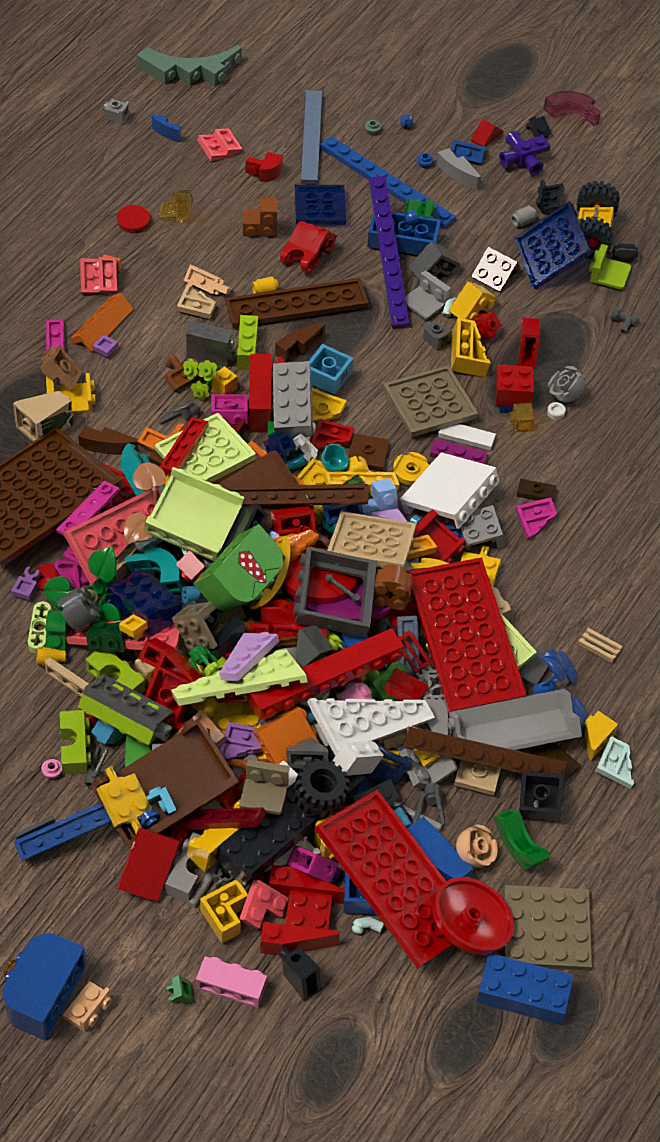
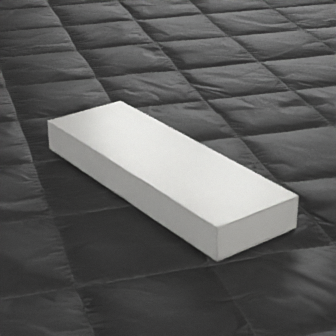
(468, 436)

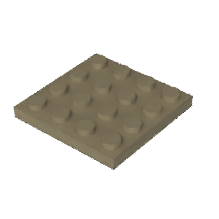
(430, 401)
(550, 927)

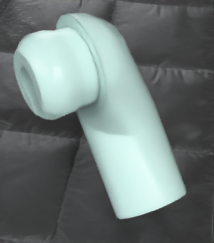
(446, 313)
(367, 922)

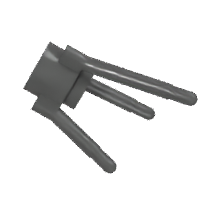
(188, 410)
(94, 773)
(432, 795)

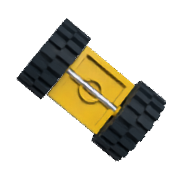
(596, 208)

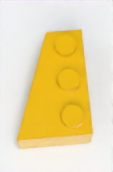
(467, 351)

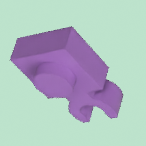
(26, 586)

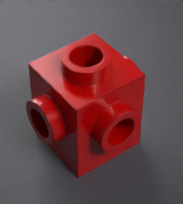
(487, 325)

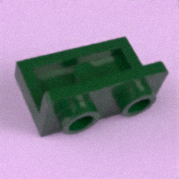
(106, 637)

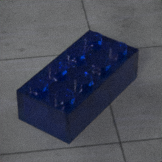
(146, 599)

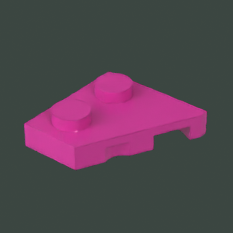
(535, 516)
(73, 572)

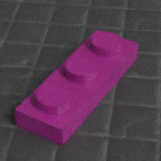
(458, 450)

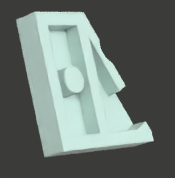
(616, 762)

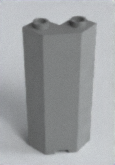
(519, 721)

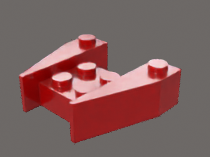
(170, 672)
(306, 912)

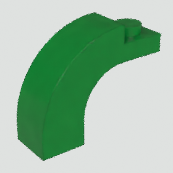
(518, 841)

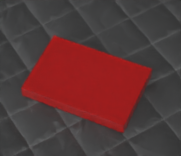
(148, 864)

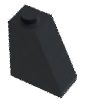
(227, 639)

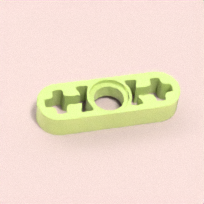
(36, 620)

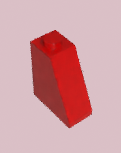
(529, 342)

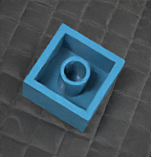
(330, 369)

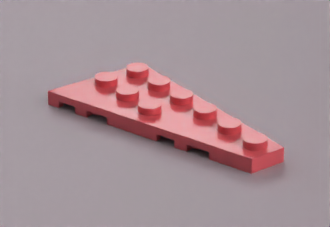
(169, 635)

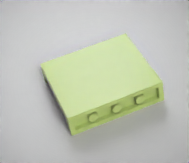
(194, 514)

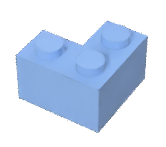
(383, 497)

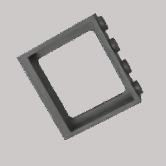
(341, 564)

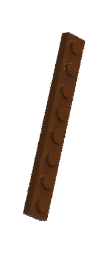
(303, 494)
(480, 752)

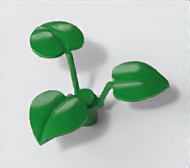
(103, 565)

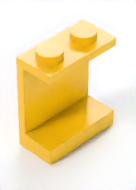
(80, 394)

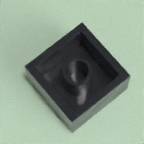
(541, 796)

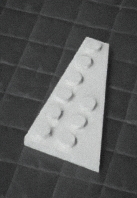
(366, 719)

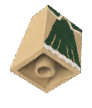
(42, 413)

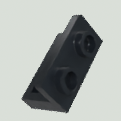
(549, 197)

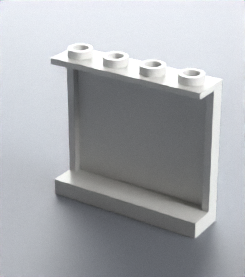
(451, 488)

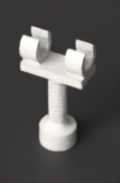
(305, 445)

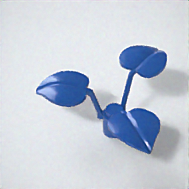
(561, 667)

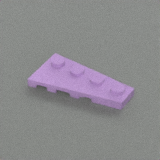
(246, 654)

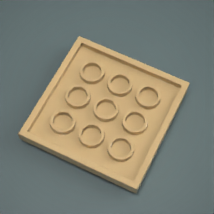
(373, 538)

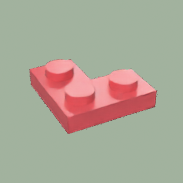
(261, 900)

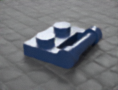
(386, 770)

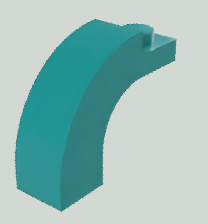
(158, 560)

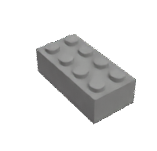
(293, 398)

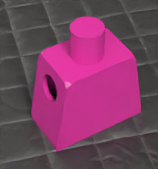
(319, 867)

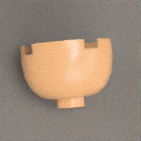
(477, 846)

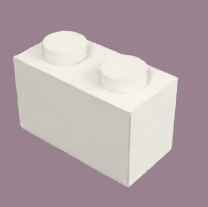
(358, 757)

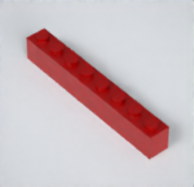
(329, 673)

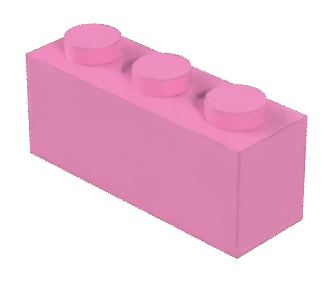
(231, 981)

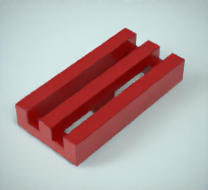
(421, 665)

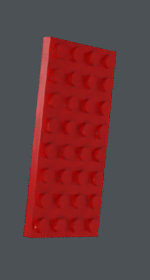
(466, 635)
(388, 872)

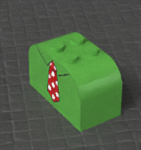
(241, 570)

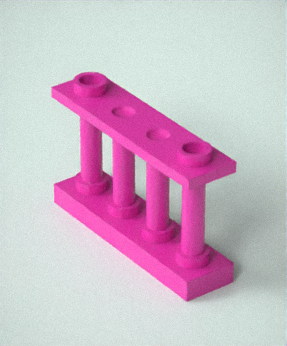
(88, 509)

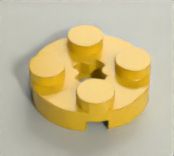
(414, 460)

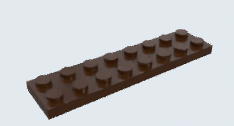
(298, 302)

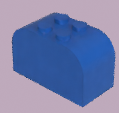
(42, 983)

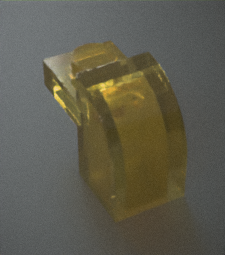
(179, 207)

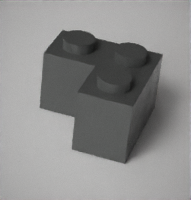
(434, 260)

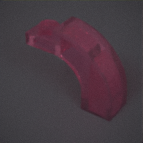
(572, 102)

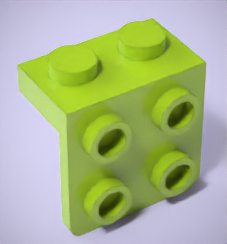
(608, 271)

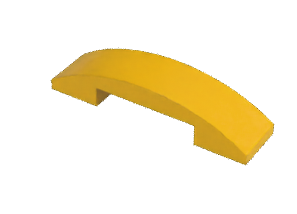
(284, 545)

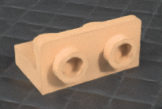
(87, 1006)

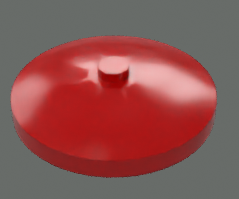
(318, 589)
(472, 916)

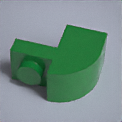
(422, 208)
(56, 630)

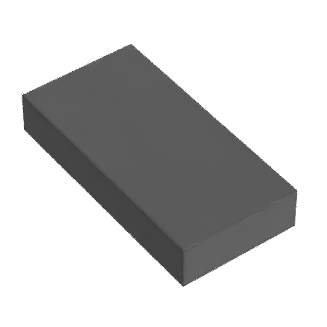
(534, 669)

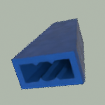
(439, 851)

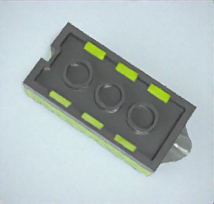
(126, 710)

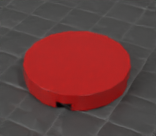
(133, 218)

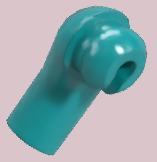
(297, 463)

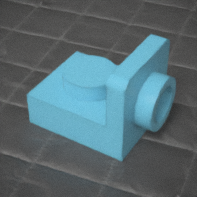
(165, 803)

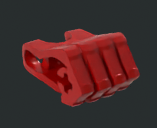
(306, 245)

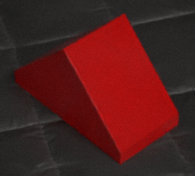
(485, 133)

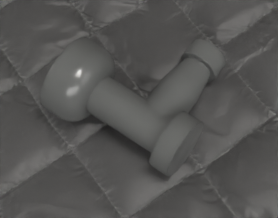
(628, 319)

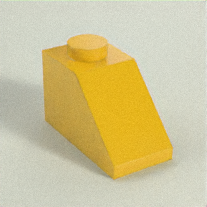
(597, 733)

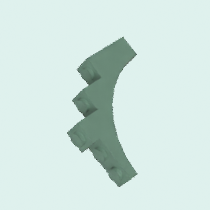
(188, 69)

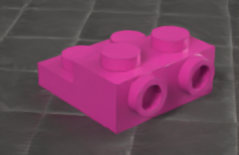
(230, 406)

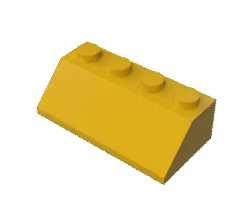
(204, 849)

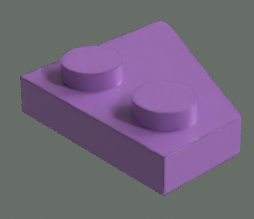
(239, 741)

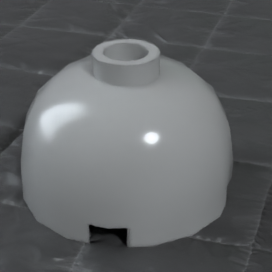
(567, 385)

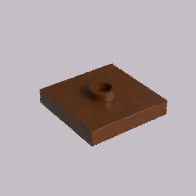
(371, 449)

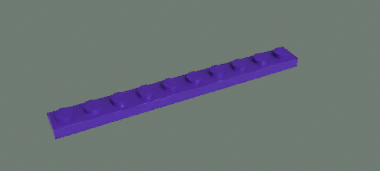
(388, 252)

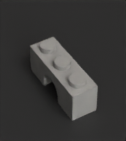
(180, 881)

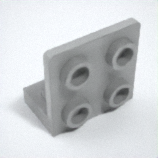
(428, 296)
(483, 527)
(434, 773)

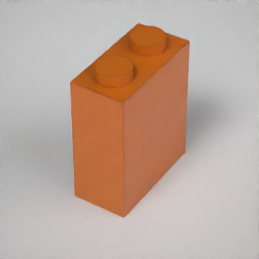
(283, 732)

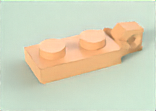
(206, 281)

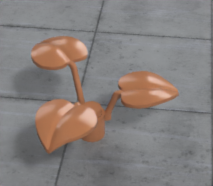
(145, 478)

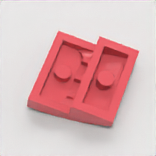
(219, 144)
(98, 275)

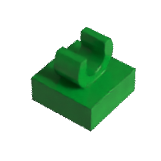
(181, 989)

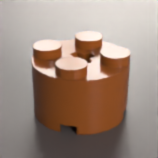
(392, 587)

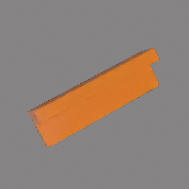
(103, 321)

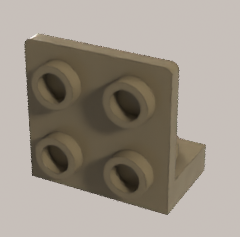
(193, 627)
(265, 786)

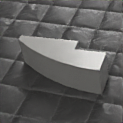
(458, 168)

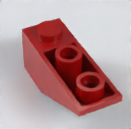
(279, 612)

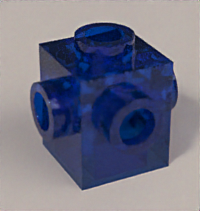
(281, 442)

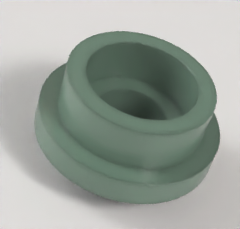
(372, 127)

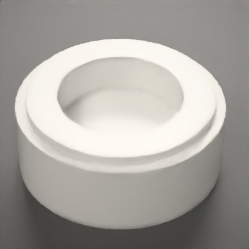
(556, 411)

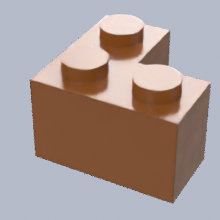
(262, 221)

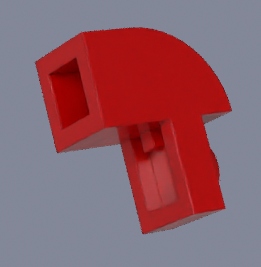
(266, 169)

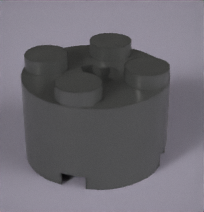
(79, 609)

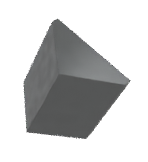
(311, 646)

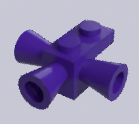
(524, 152)

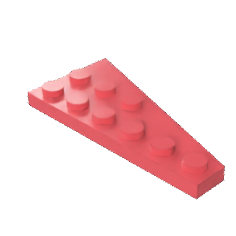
(107, 529)

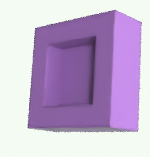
(105, 345)

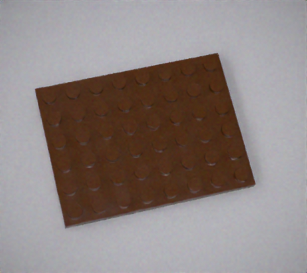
(43, 488)

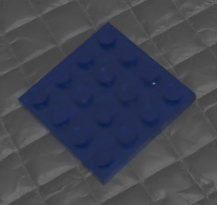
(553, 245)

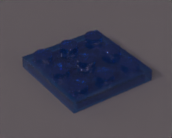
(320, 204)

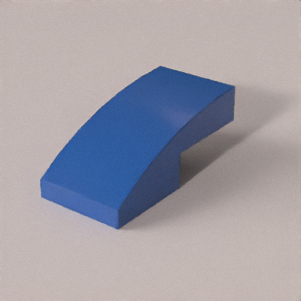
(168, 130)

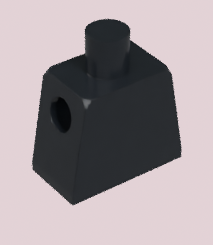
(301, 972)

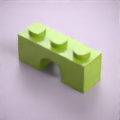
(247, 340)
(109, 664)
(75, 756)

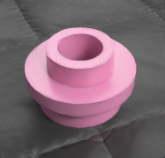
(51, 773)

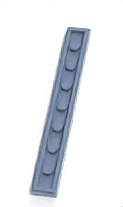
(311, 137)

